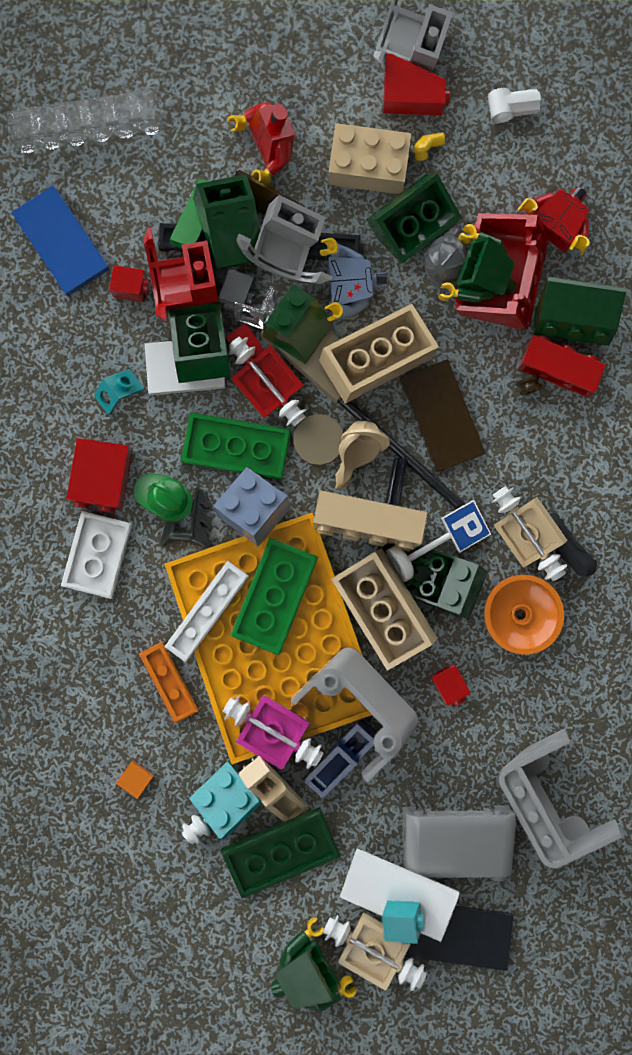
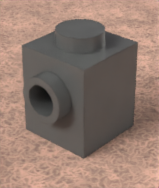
(237, 288)

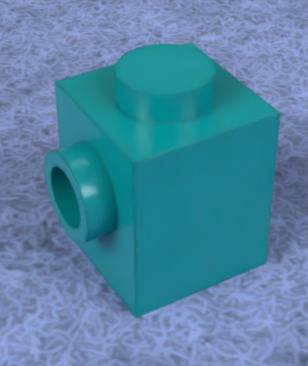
(402, 922)

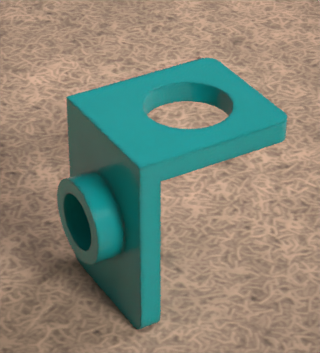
(118, 387)

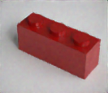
(562, 366)

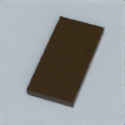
(442, 415)

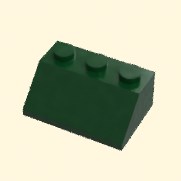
(414, 217)
(579, 311)

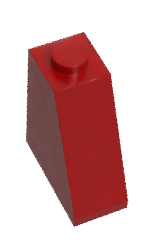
(412, 89)

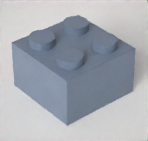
(252, 506)

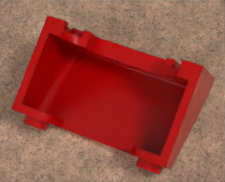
(527, 246)

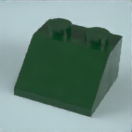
(297, 324)

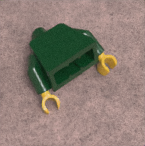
(484, 271)
(307, 976)

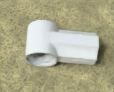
(507, 104)

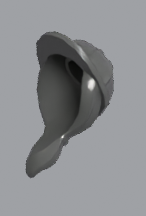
(445, 258)

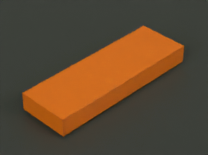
(168, 682)

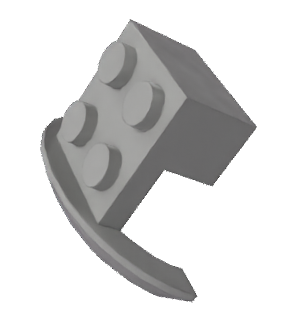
(413, 35)
(285, 241)

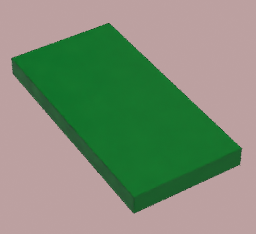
(235, 445)
(274, 596)

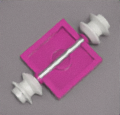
(273, 732)

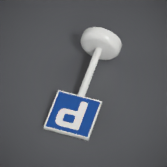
(464, 527)

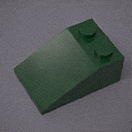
(199, 343)

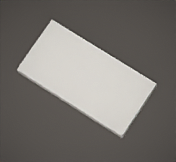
(375, 881)

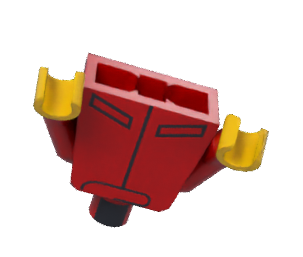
(271, 134)
(562, 218)

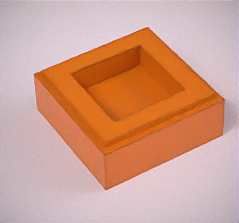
(135, 779)

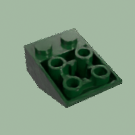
(225, 210)
(446, 582)

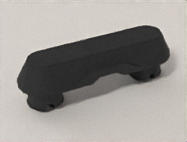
(574, 553)

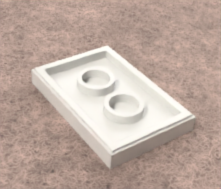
(163, 376)
(96, 555)

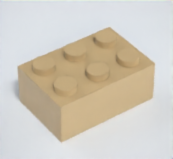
(369, 158)

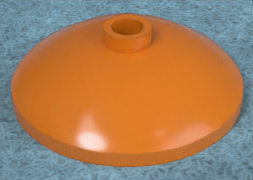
(541, 619)

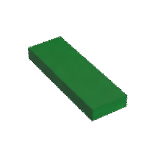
(189, 226)

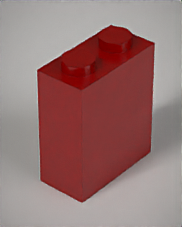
(99, 475)

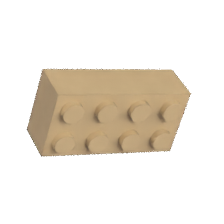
(378, 353)
(369, 520)
(384, 609)

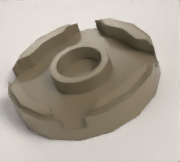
(318, 439)

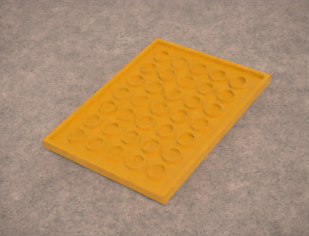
(246, 671)

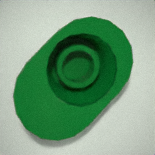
(163, 496)

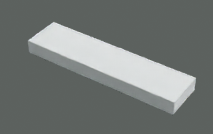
(206, 611)

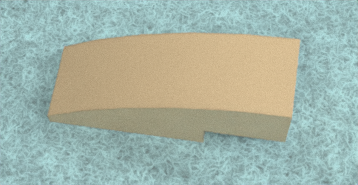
(272, 790)

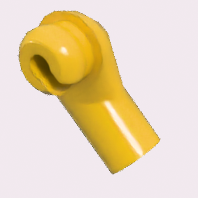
(425, 143)

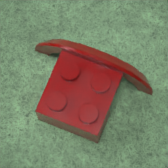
(180, 280)

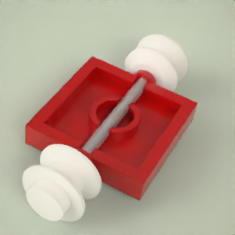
(267, 381)

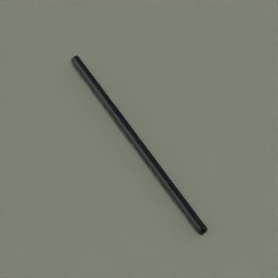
(400, 452)

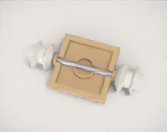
(530, 533)
(371, 955)

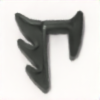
(197, 533)

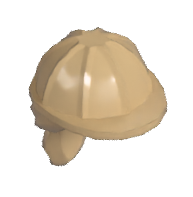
(359, 447)

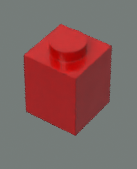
(129, 283)
(450, 685)

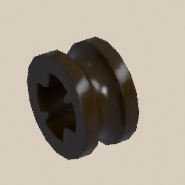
(529, 385)

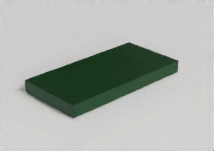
(280, 852)

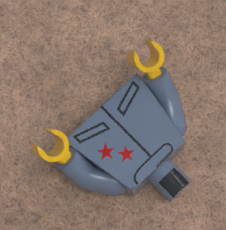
(351, 282)

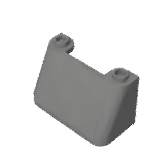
(459, 842)

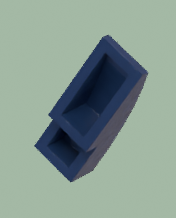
(341, 758)

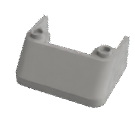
(353, 671)
(553, 839)

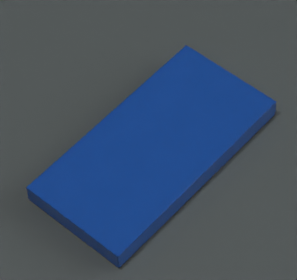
(60, 240)

